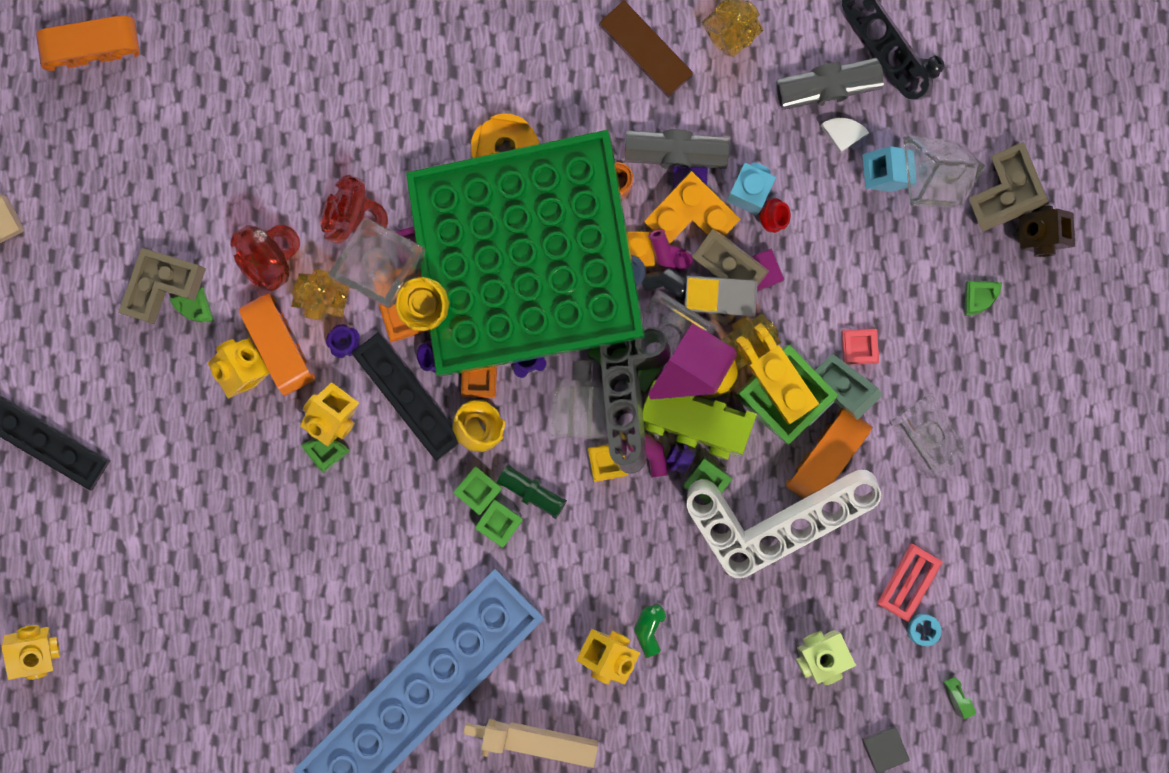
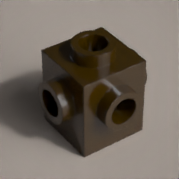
(1046, 231)

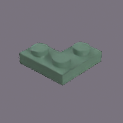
(854, 390)

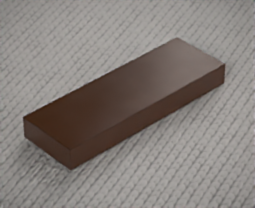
(646, 48)

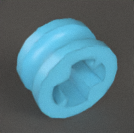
(932, 623)

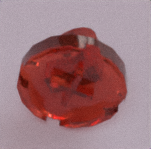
(347, 208)
(261, 257)

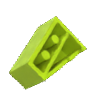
(700, 422)

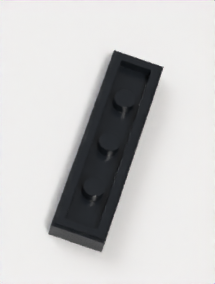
(406, 396)
(50, 445)

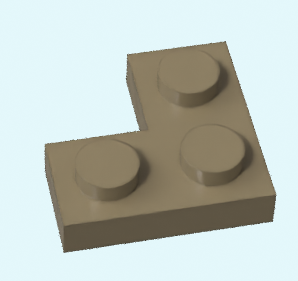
(1016, 195)
(729, 262)
(152, 278)

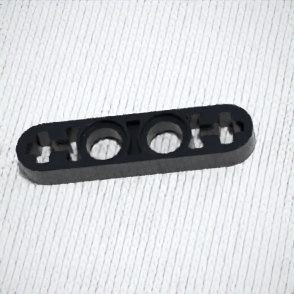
(883, 46)

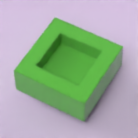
(708, 470)
(477, 490)
(499, 523)

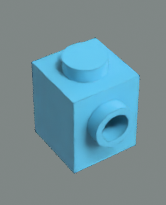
(885, 169)
(751, 187)

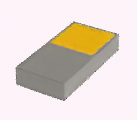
(721, 295)

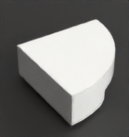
(844, 132)

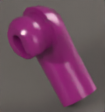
(655, 455)

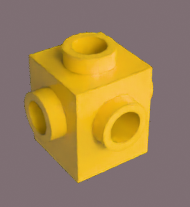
(237, 367)
(329, 414)
(30, 652)
(608, 656)

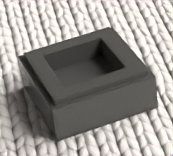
(886, 749)

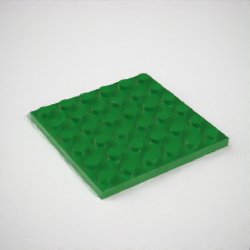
(527, 253)

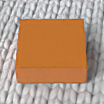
(479, 383)

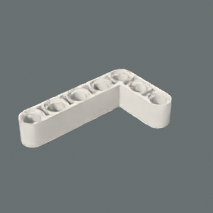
(779, 524)

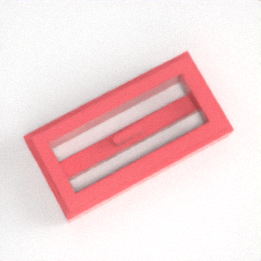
(897, 576)

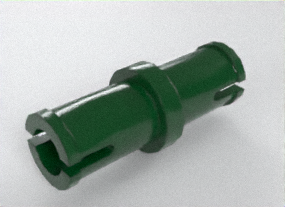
(531, 491)

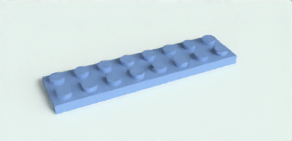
(428, 682)

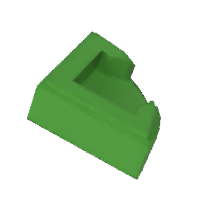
(980, 296)
(195, 310)
(325, 456)
(962, 707)

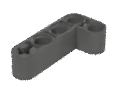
(629, 400)

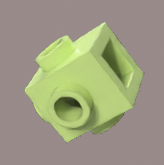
(837, 657)

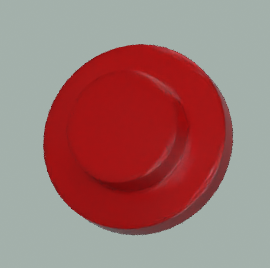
(774, 215)

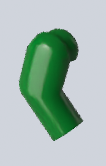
(646, 627)

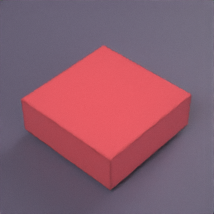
(860, 346)

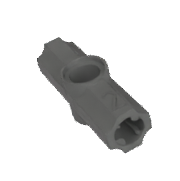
(829, 83)
(676, 148)

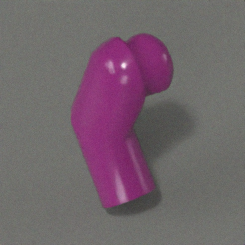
(669, 255)

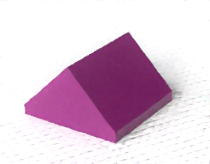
(694, 367)

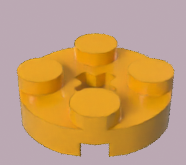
(500, 129)

